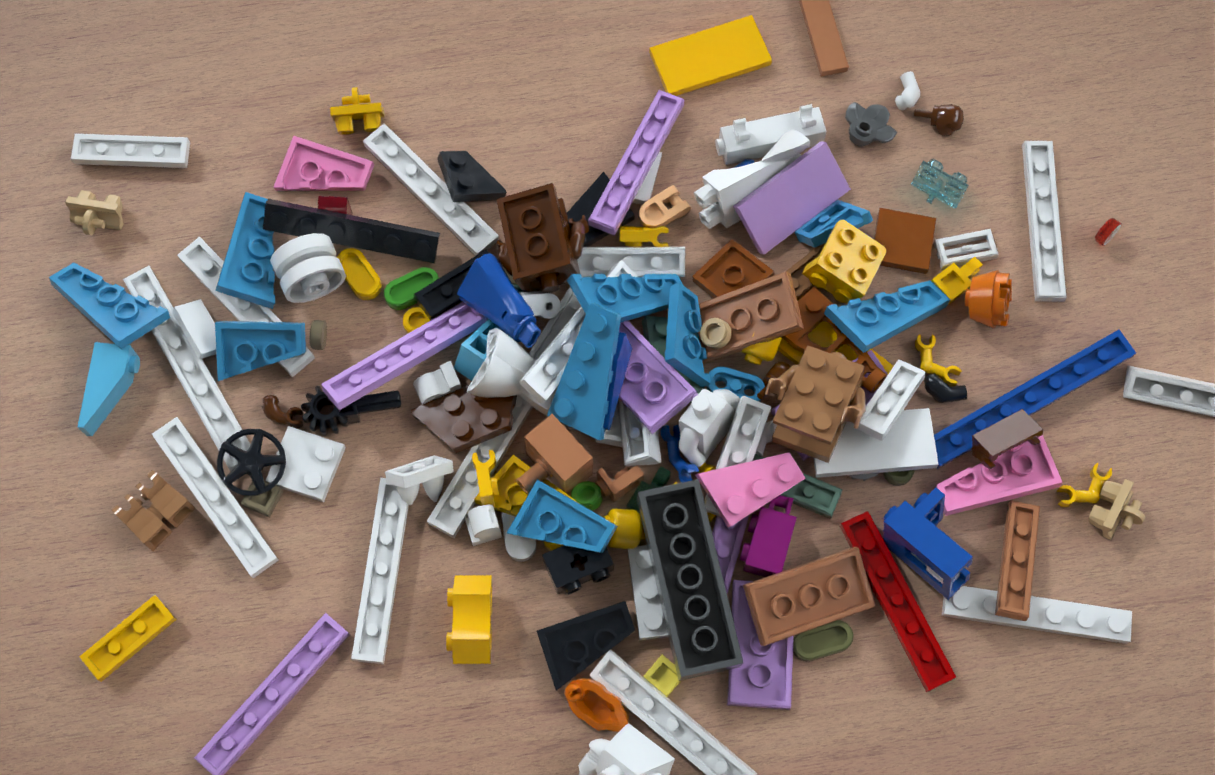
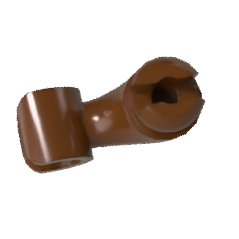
(274, 413)

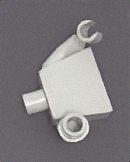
(626, 755)

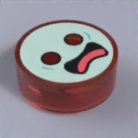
(1107, 231)

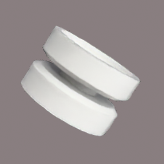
(307, 268)

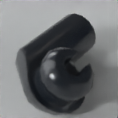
(942, 392)

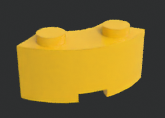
(471, 622)

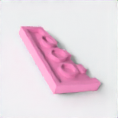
(1016, 474)

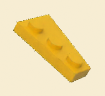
(510, 494)

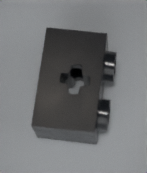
(569, 578)

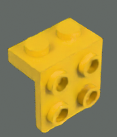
(846, 263)

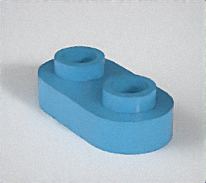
(735, 381)

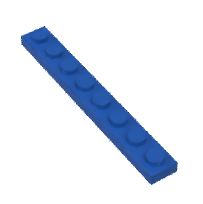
(1035, 393)

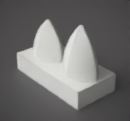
(427, 471)

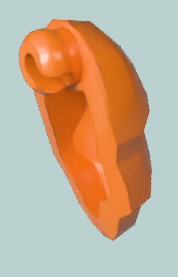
(596, 705)

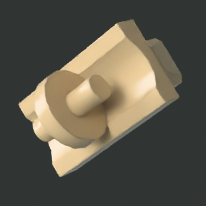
(95, 214)
(1120, 497)

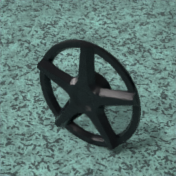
(251, 461)

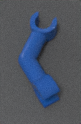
(674, 453)

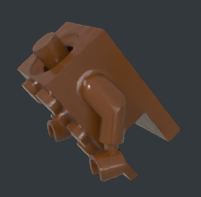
(538, 239)

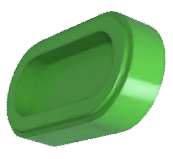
(401, 291)

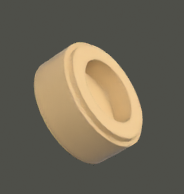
(715, 333)

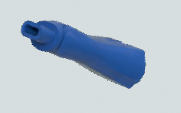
(495, 297)

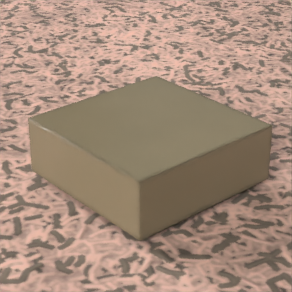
(265, 502)

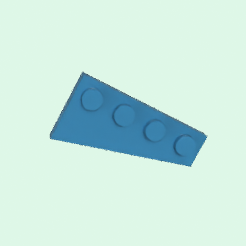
(624, 294)
(886, 315)
(587, 375)

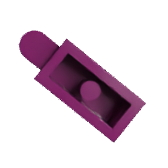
(770, 538)

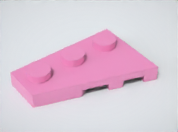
(321, 168)
(749, 485)

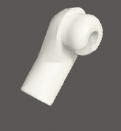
(911, 91)

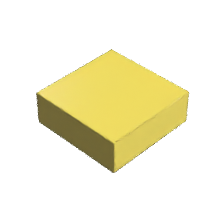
(663, 675)

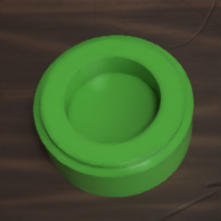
(588, 495)

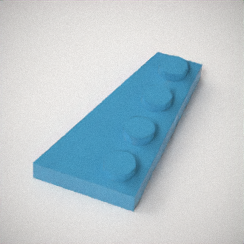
(247, 263)
(107, 305)

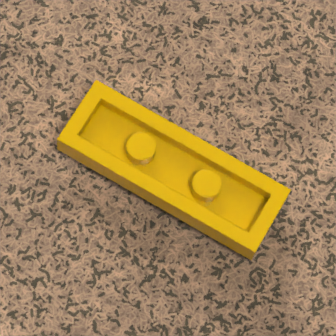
(127, 638)

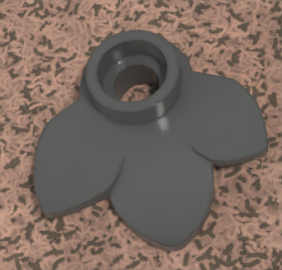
(869, 124)

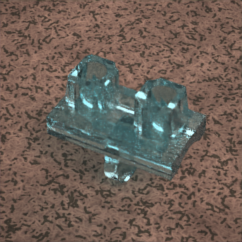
(940, 184)

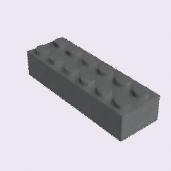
(689, 580)

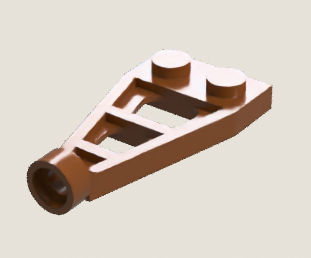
(812, 311)

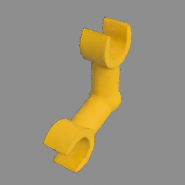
(931, 368)
(1092, 495)

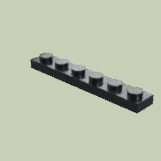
(352, 230)

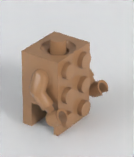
(817, 402)

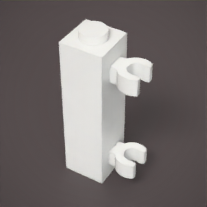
(757, 137)

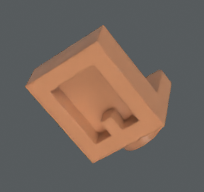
(624, 482)

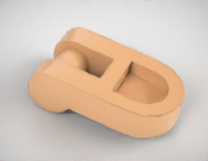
(654, 212)

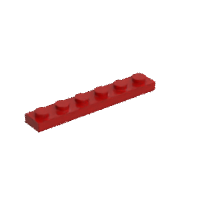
(898, 602)

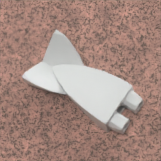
(727, 187)
(504, 369)

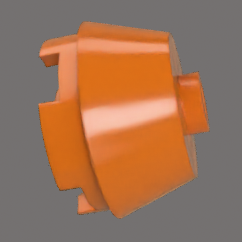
(989, 298)

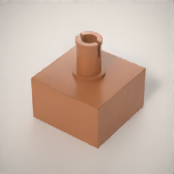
(555, 457)

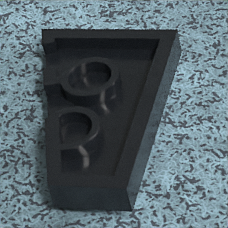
(582, 640)

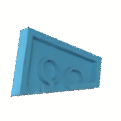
(682, 339)
(252, 345)
(560, 520)

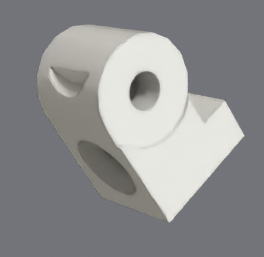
(542, 304)
(437, 383)
(483, 524)

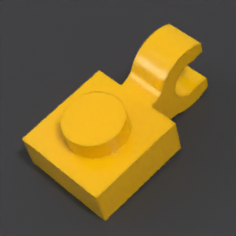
(634, 236)
(955, 280)
(487, 486)

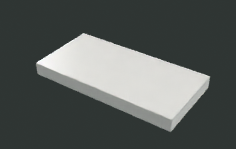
(904, 448)

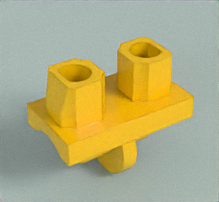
(344, 115)

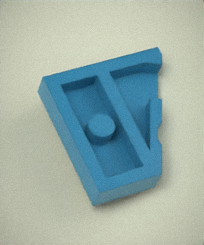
(820, 227)

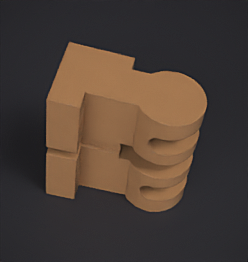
(149, 522)

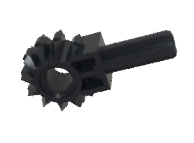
(348, 414)

